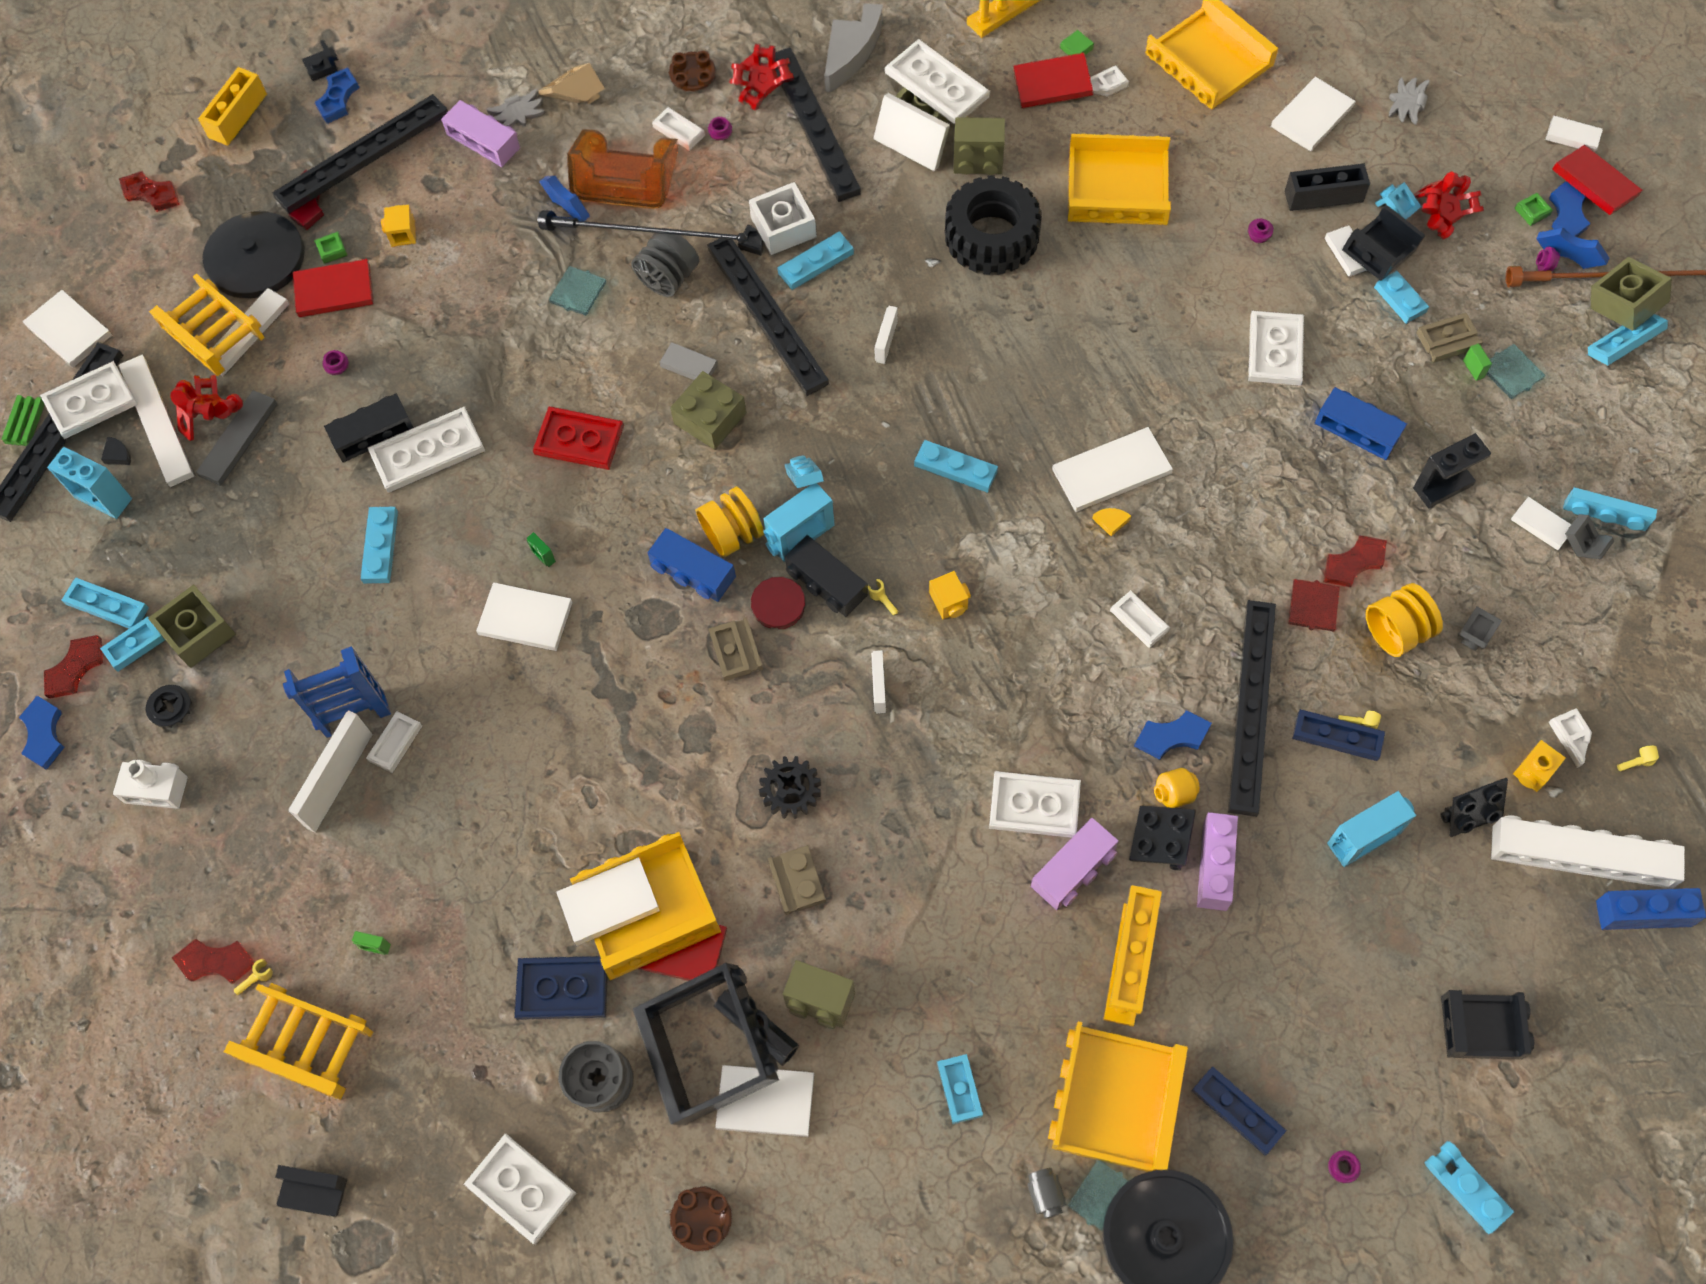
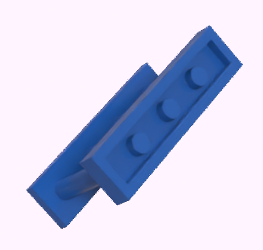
(356, 676)

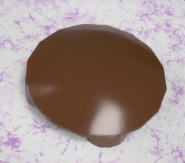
(692, 70)
(700, 1218)

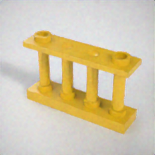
(995, 14)
(197, 345)
(1132, 956)
(300, 1071)

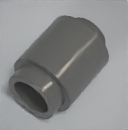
(1046, 1193)

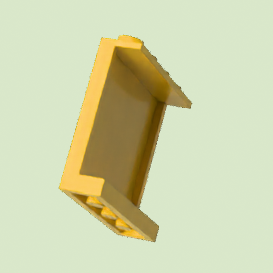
(1213, 53)
(1118, 179)
(683, 906)
(1118, 1099)

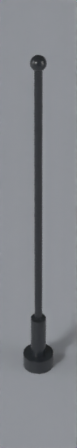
(549, 220)

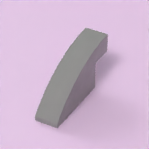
(852, 45)

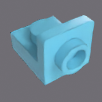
(1400, 200)

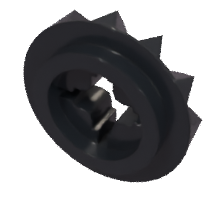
(156, 707)

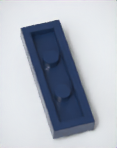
(1338, 735)
(1239, 1111)

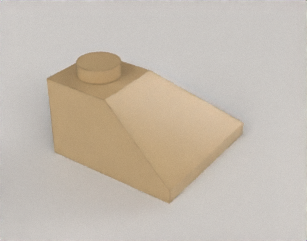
(575, 85)

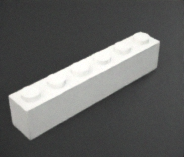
(1588, 852)

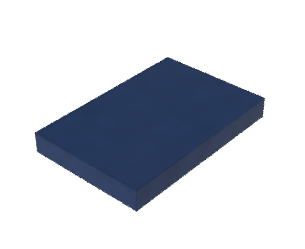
(560, 988)

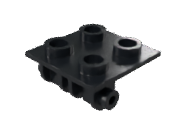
(1476, 808)
(1163, 836)

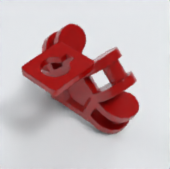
(761, 77)
(1445, 206)
(191, 402)

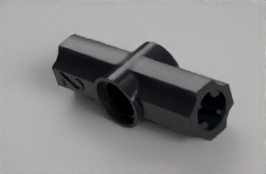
(778, 1042)

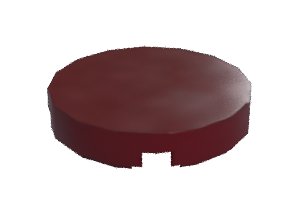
(778, 603)

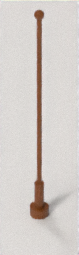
(1516, 275)

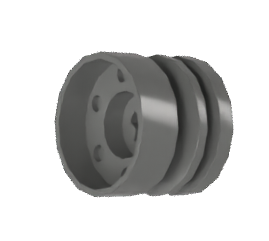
(665, 263)
(584, 1064)

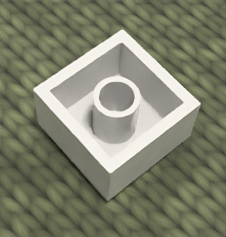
(782, 218)

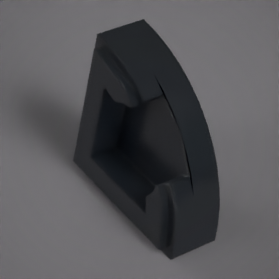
(754, 241)
(115, 452)

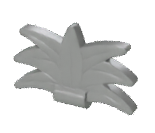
(1409, 100)
(518, 109)

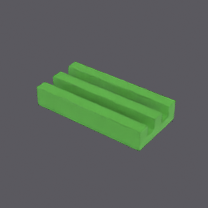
(19, 420)

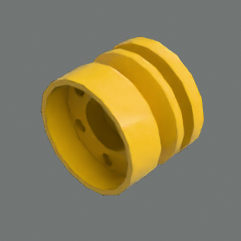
(735, 519)
(1404, 619)

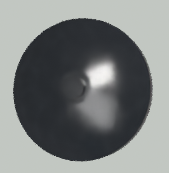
(253, 254)
(1167, 1231)

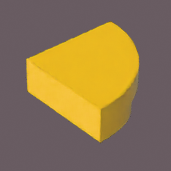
(1111, 519)

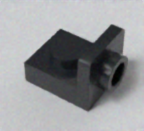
(321, 63)

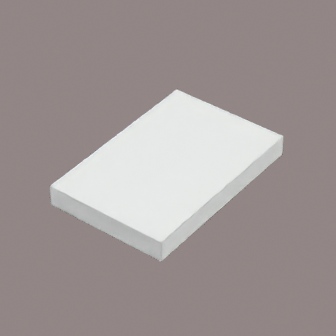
(1313, 114)
(911, 131)
(67, 328)
(1276, 348)
(88, 400)
(524, 616)
(1035, 804)
(607, 901)
(775, 1109)
(520, 1189)

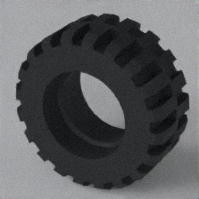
(992, 199)

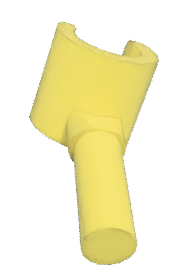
(880, 595)
(1370, 720)
(1648, 757)
(253, 978)

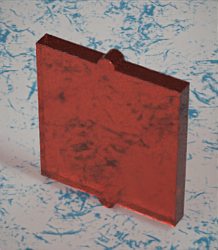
(1314, 605)

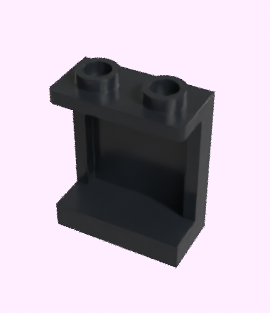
(1383, 243)
(1447, 471)
(1486, 1026)

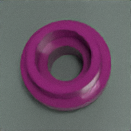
(719, 128)
(1258, 235)
(1547, 259)
(333, 357)
(1352, 1162)

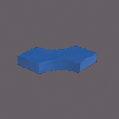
(333, 102)
(564, 198)
(1569, 209)
(1584, 252)
(1161, 737)
(42, 741)

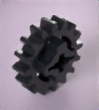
(782, 778)

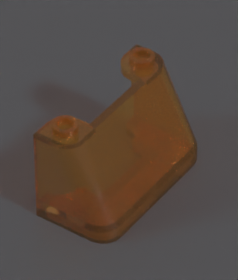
(619, 175)

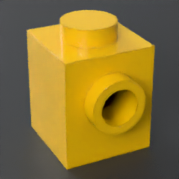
(399, 225)
(949, 595)
(1538, 766)

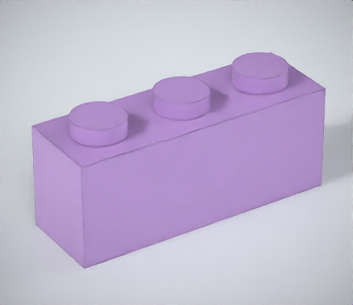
(481, 133)
(1217, 861)
(1075, 864)

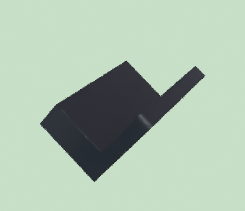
(310, 1191)

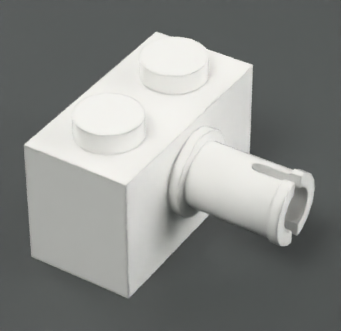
(150, 784)

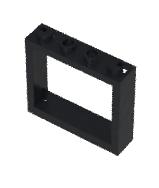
(662, 1058)

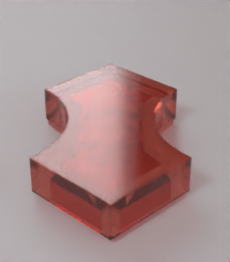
(158, 194)
(1365, 555)
(66, 675)
(200, 960)

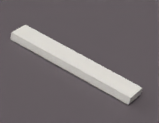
(156, 421)

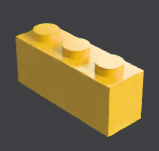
(232, 106)

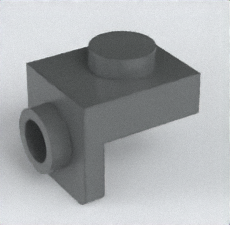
(1586, 540)
(1479, 629)

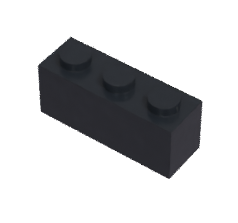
(1327, 187)
(367, 427)
(826, 576)

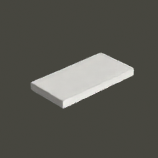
(937, 81)
(426, 449)
(1112, 469)
(330, 771)

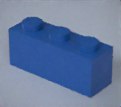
(1360, 423)
(691, 565)
(1650, 909)

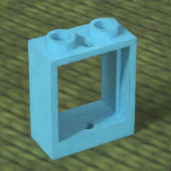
(89, 481)
(802, 515)
(1371, 828)

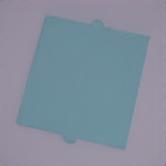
(577, 290)
(1514, 371)
(1096, 1193)

